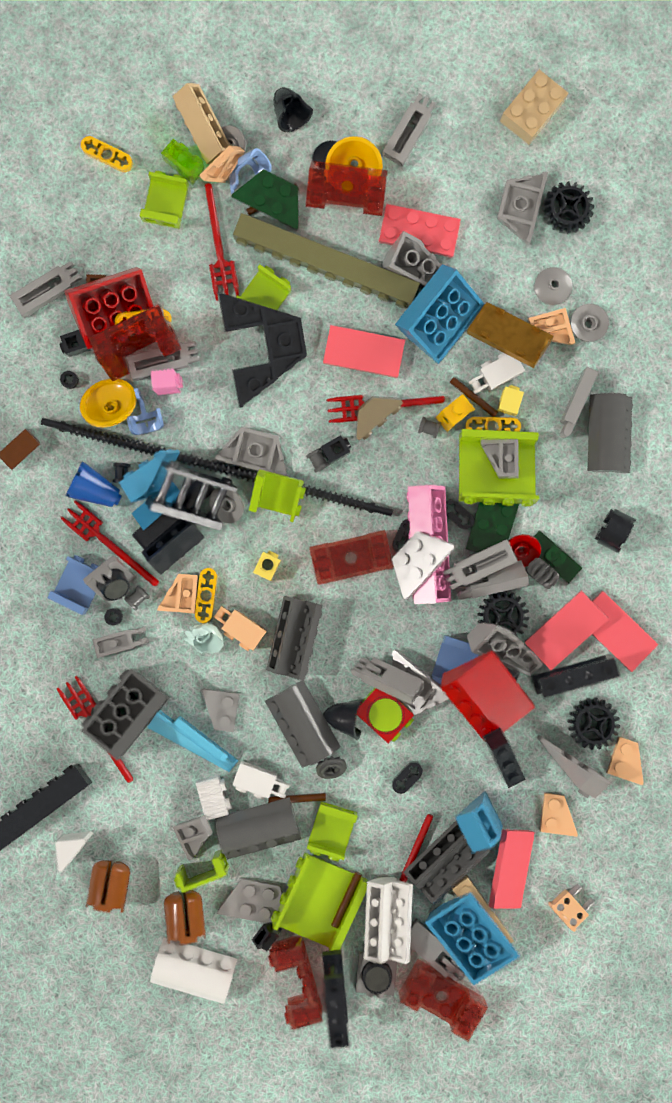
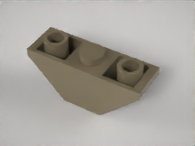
(374, 414)

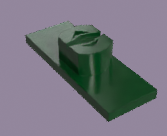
(557, 558)

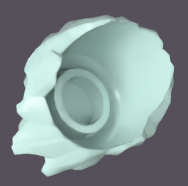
(205, 638)

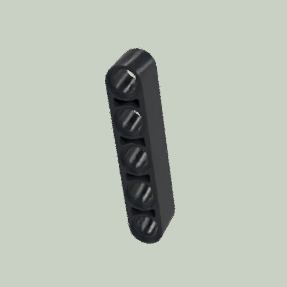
(164, 522)

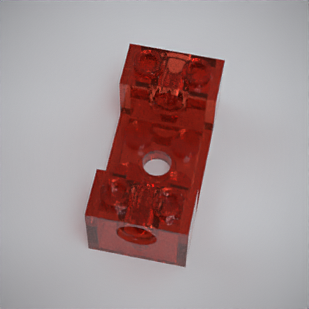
(326, 187)
(115, 343)
(371, 553)
(304, 1008)
(460, 1009)

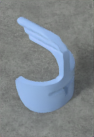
(260, 158)
(140, 428)

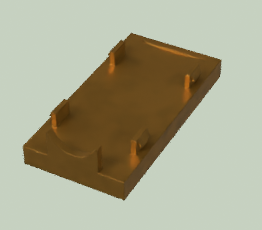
(510, 334)

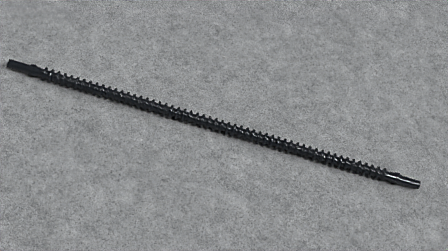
(65, 427)

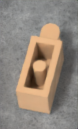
(241, 628)

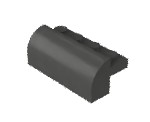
(610, 433)
(294, 638)
(302, 724)
(257, 828)
(443, 864)

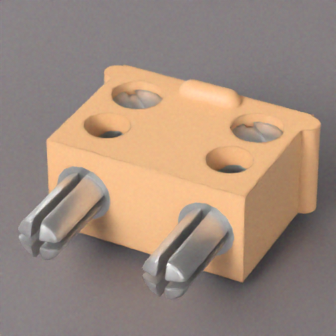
(568, 910)

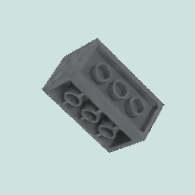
(129, 726)

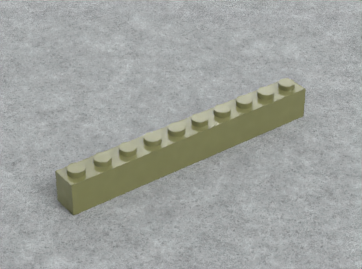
(325, 260)

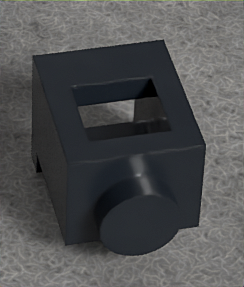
(67, 342)
(329, 446)

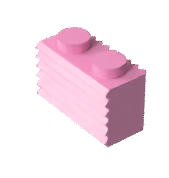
(166, 382)

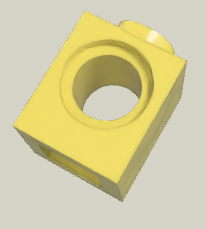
(510, 400)
(267, 574)

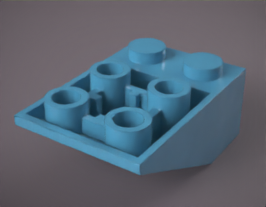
(148, 477)
(480, 823)

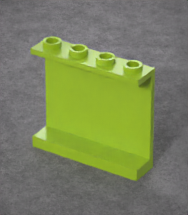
(478, 478)
(314, 900)

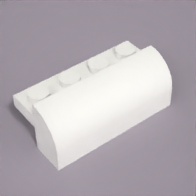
(388, 920)
(193, 970)

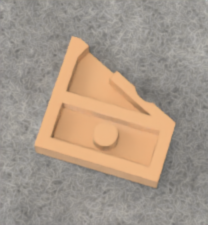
(223, 165)
(556, 324)
(181, 595)
(626, 761)
(556, 816)

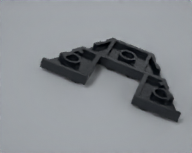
(282, 337)

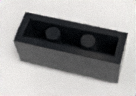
(172, 545)
(504, 757)

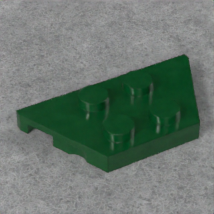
(271, 197)

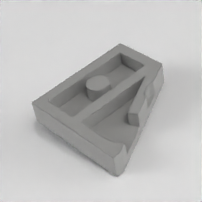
(503, 457)
(193, 835)

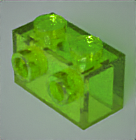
(183, 161)

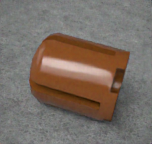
(106, 889)
(175, 918)

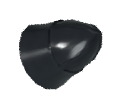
(290, 110)
(343, 718)

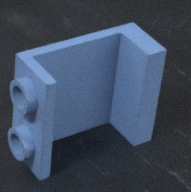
(71, 588)
(451, 655)

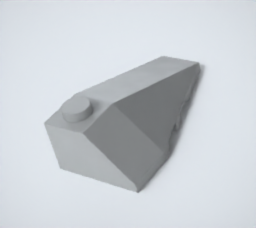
(411, 259)
(505, 646)
(581, 775)

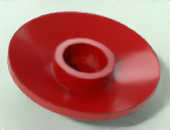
(530, 550)

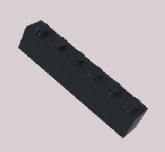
(42, 804)

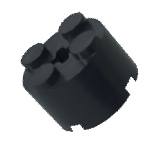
(616, 530)

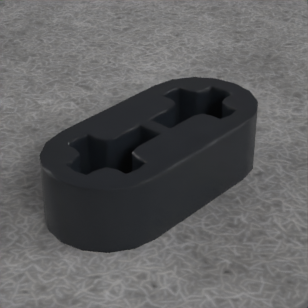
(462, 511)
(400, 533)
(410, 780)

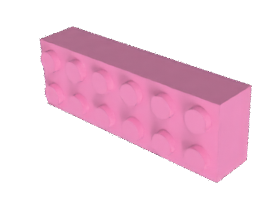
(429, 515)

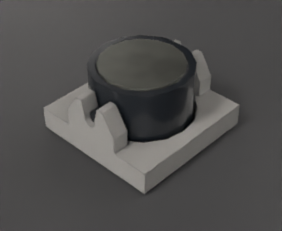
(112, 580)
(375, 977)

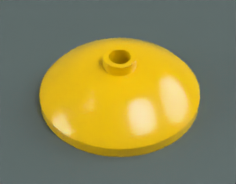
(355, 149)
(108, 403)

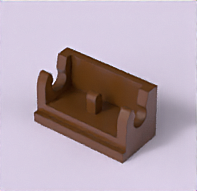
(19, 449)

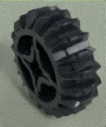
(561, 195)
(509, 609)
(601, 719)

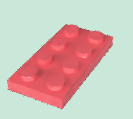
(434, 230)
(364, 351)
(566, 630)
(622, 634)
(511, 869)

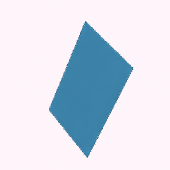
(145, 516)

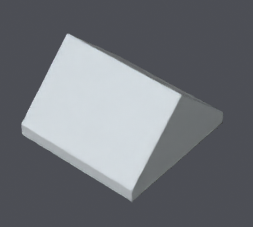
(69, 846)

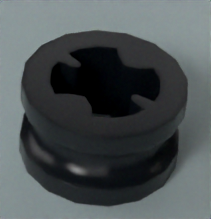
(75, 380)
(108, 613)

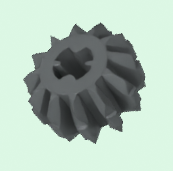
(542, 573)

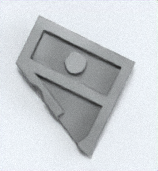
(221, 708)

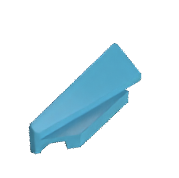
(192, 739)

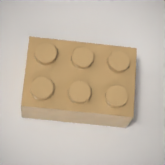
(534, 107)

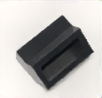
(266, 936)

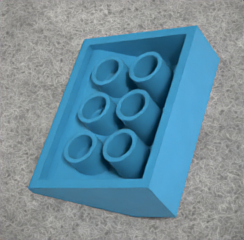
(440, 313)
(471, 937)

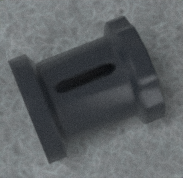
(120, 470)

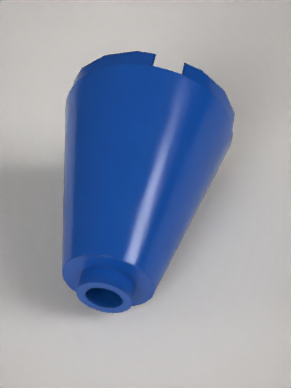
(93, 487)

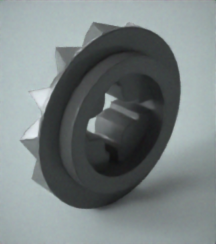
(325, 770)

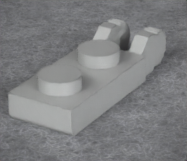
(118, 642)

